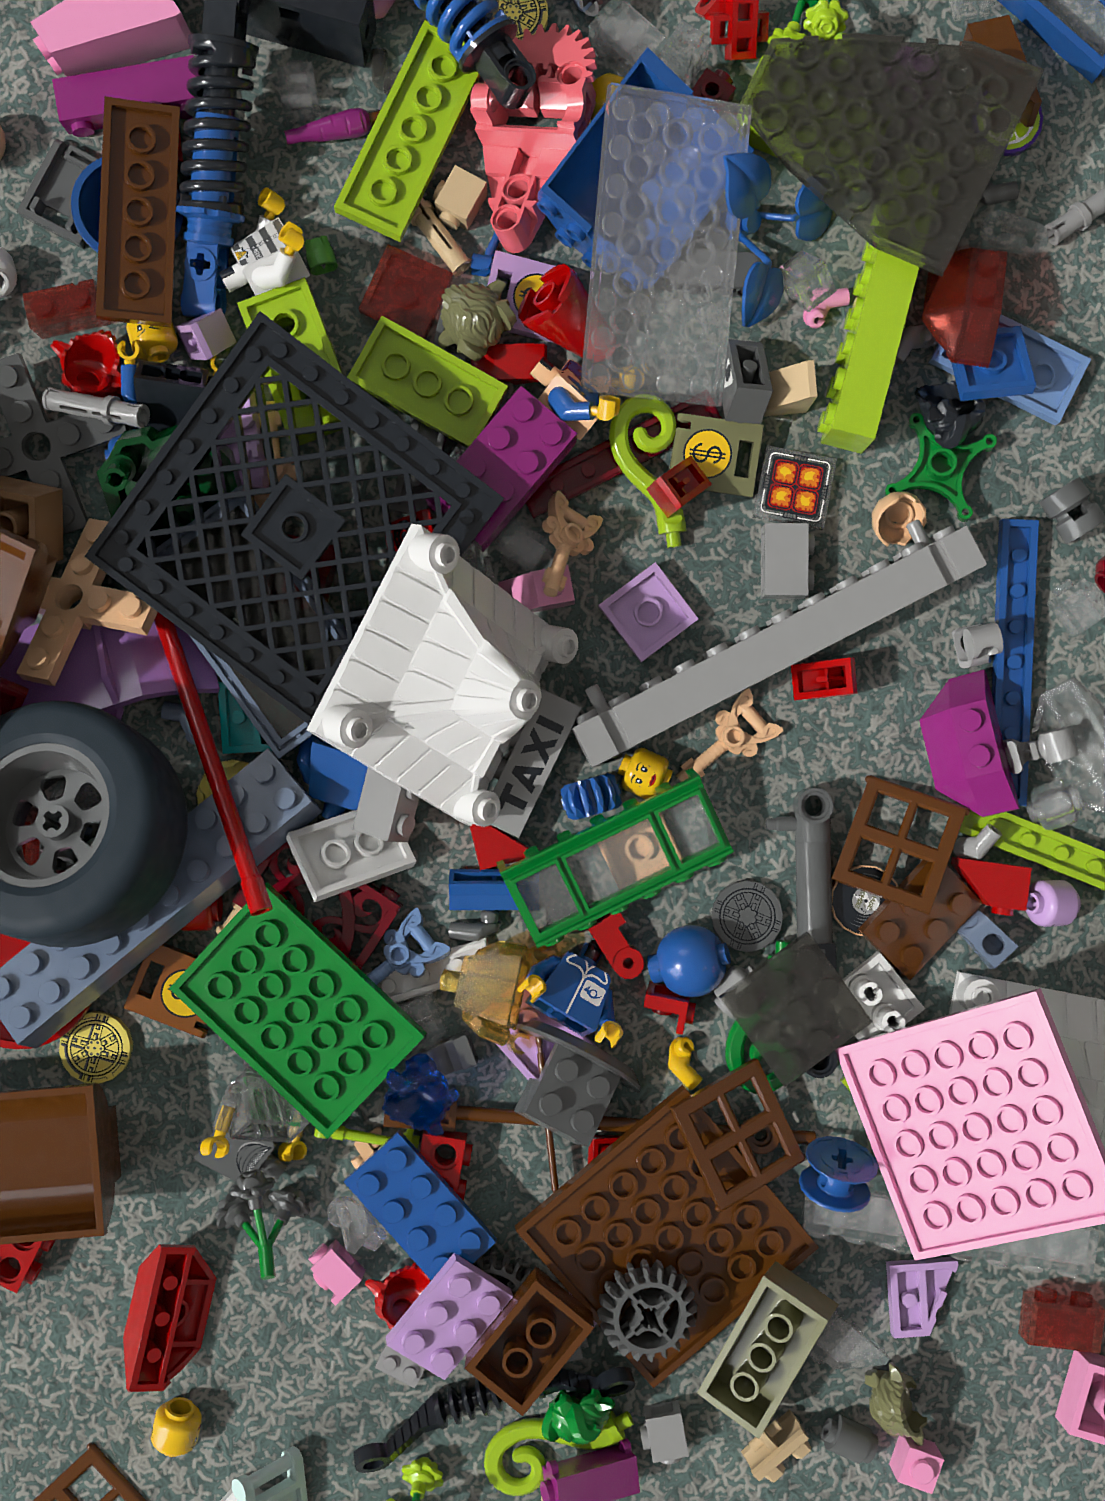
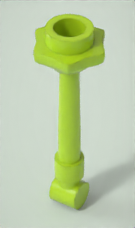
(366, 1137)

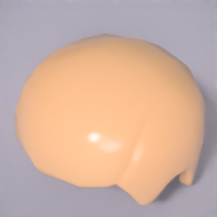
(899, 508)

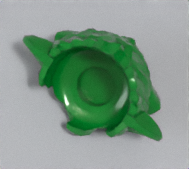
(575, 1418)

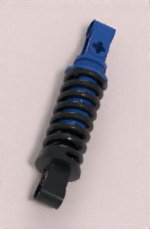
(209, 195)

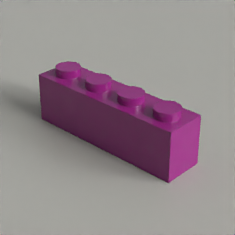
(82, 95)

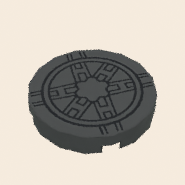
(746, 916)

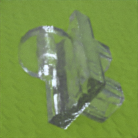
(356, 1223)

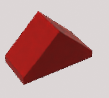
(678, 486)
(824, 679)
(495, 845)

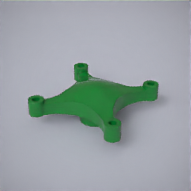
(941, 468)

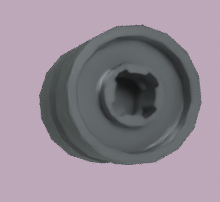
(1067, 498)

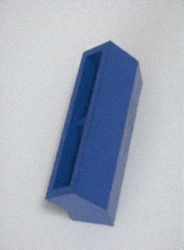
(478, 890)

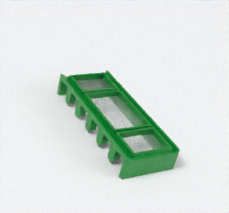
(616, 860)

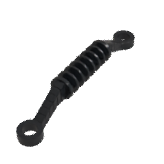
(436, 1410)

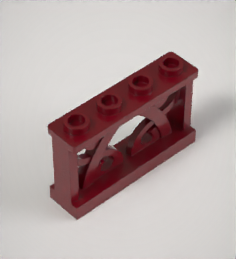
(350, 906)

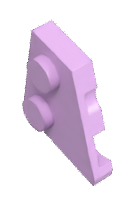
(916, 1294)

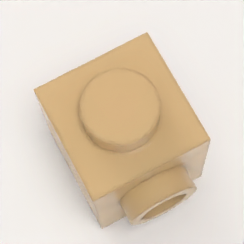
(459, 198)

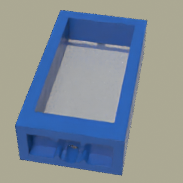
(1070, 28)

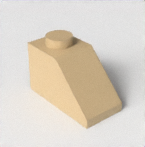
(793, 389)

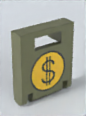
(715, 449)

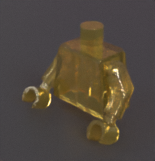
(489, 991)

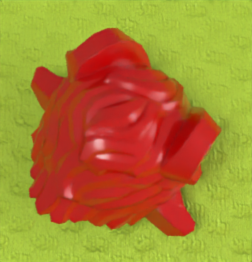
(90, 364)
(397, 1292)

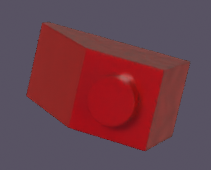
(996, 884)

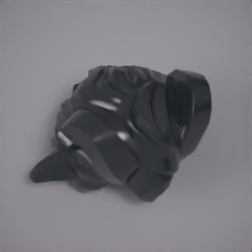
(947, 415)

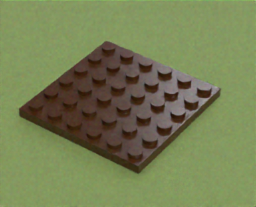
(653, 1204)

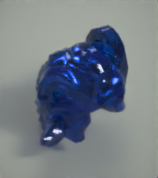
(419, 1095)

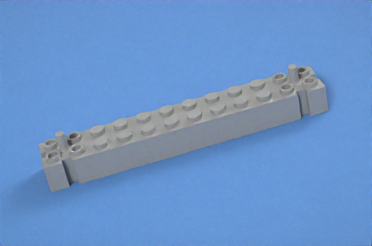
(787, 640)

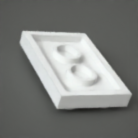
(341, 859)

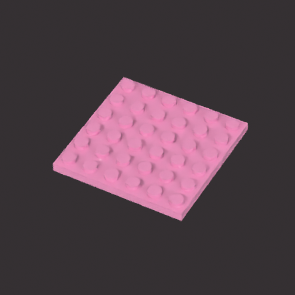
(979, 1127)

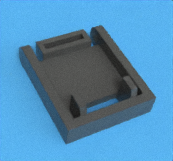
(53, 189)

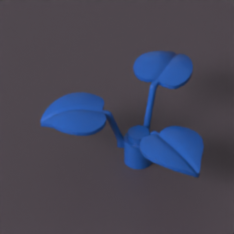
(747, 183)

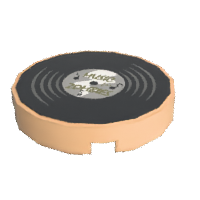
(853, 906)

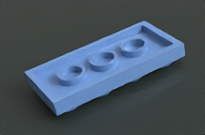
(1054, 368)

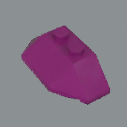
(968, 746)

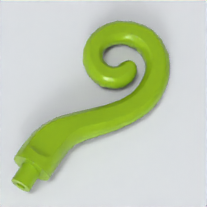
(635, 471)
(532, 1429)

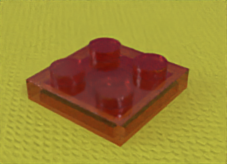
(406, 291)

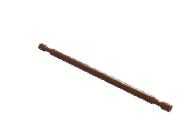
(549, 1134)

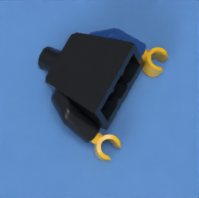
(163, 387)

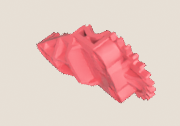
(524, 157)

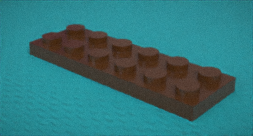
(137, 212)

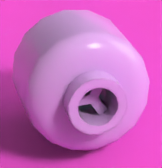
(1052, 903)

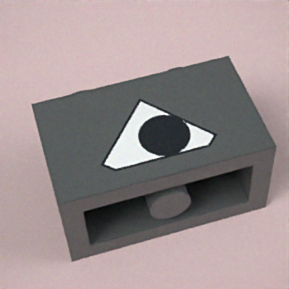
(746, 382)

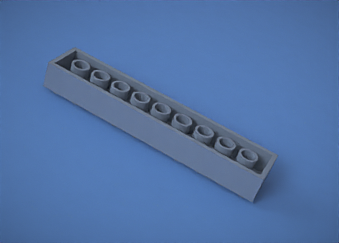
(52, 985)

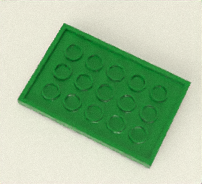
(298, 1012)

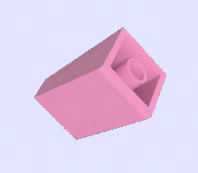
(108, 33)

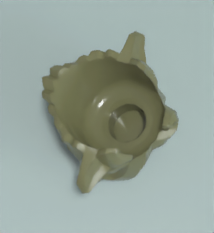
(475, 317)
(892, 1405)

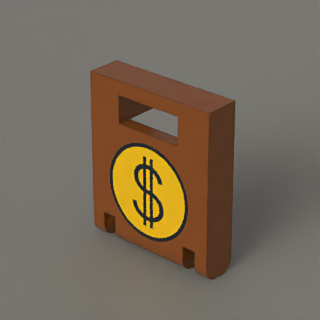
(163, 1003)

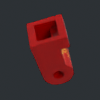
(622, 956)

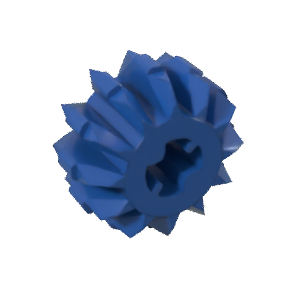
(591, 796)

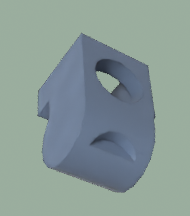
(987, 940)

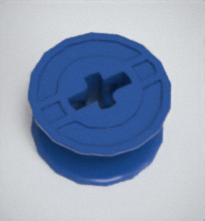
(838, 1174)

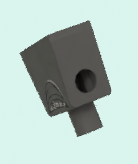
(243, 1157)

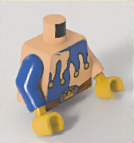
(568, 400)

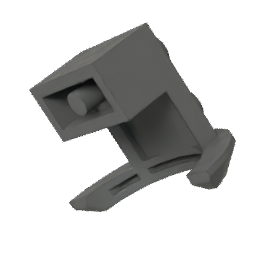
(572, 1085)

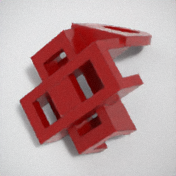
(741, 33)

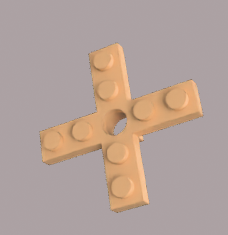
(98, 607)

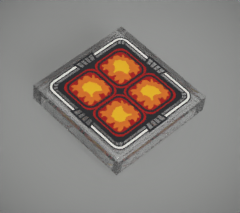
(794, 487)

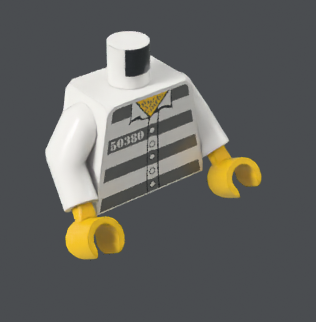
(269, 254)

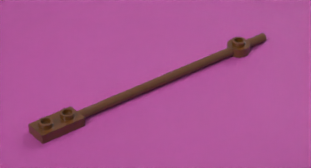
(608, 1123)

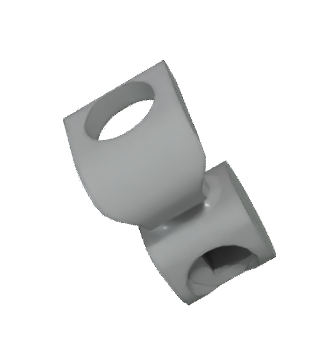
(979, 644)
(1051, 746)

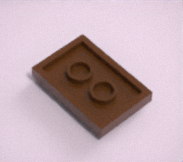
(912, 937)

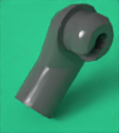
(476, 931)

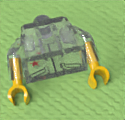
(256, 1113)

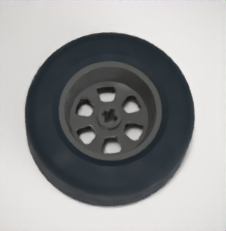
(138, 833)

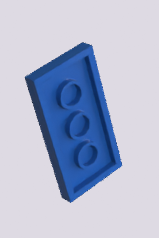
(418, 1206)

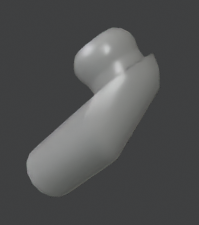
(976, 847)

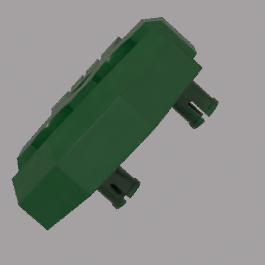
(132, 457)

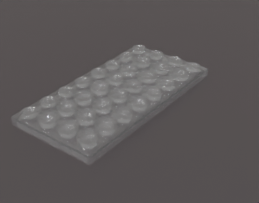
(663, 247)

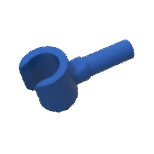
(481, 263)

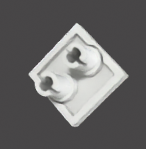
(882, 996)

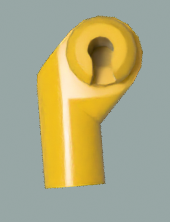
(679, 1062)

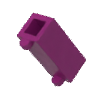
(592, 1476)

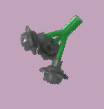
(246, 1197)

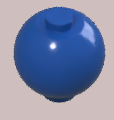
(689, 961)

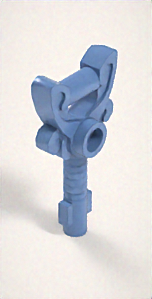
(399, 955)

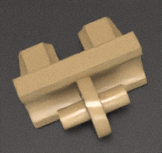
(775, 1445)

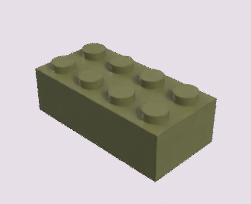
(767, 1349)

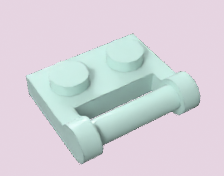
(290, 1489)

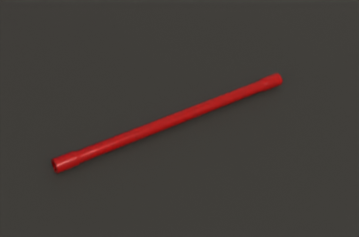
(251, 881)

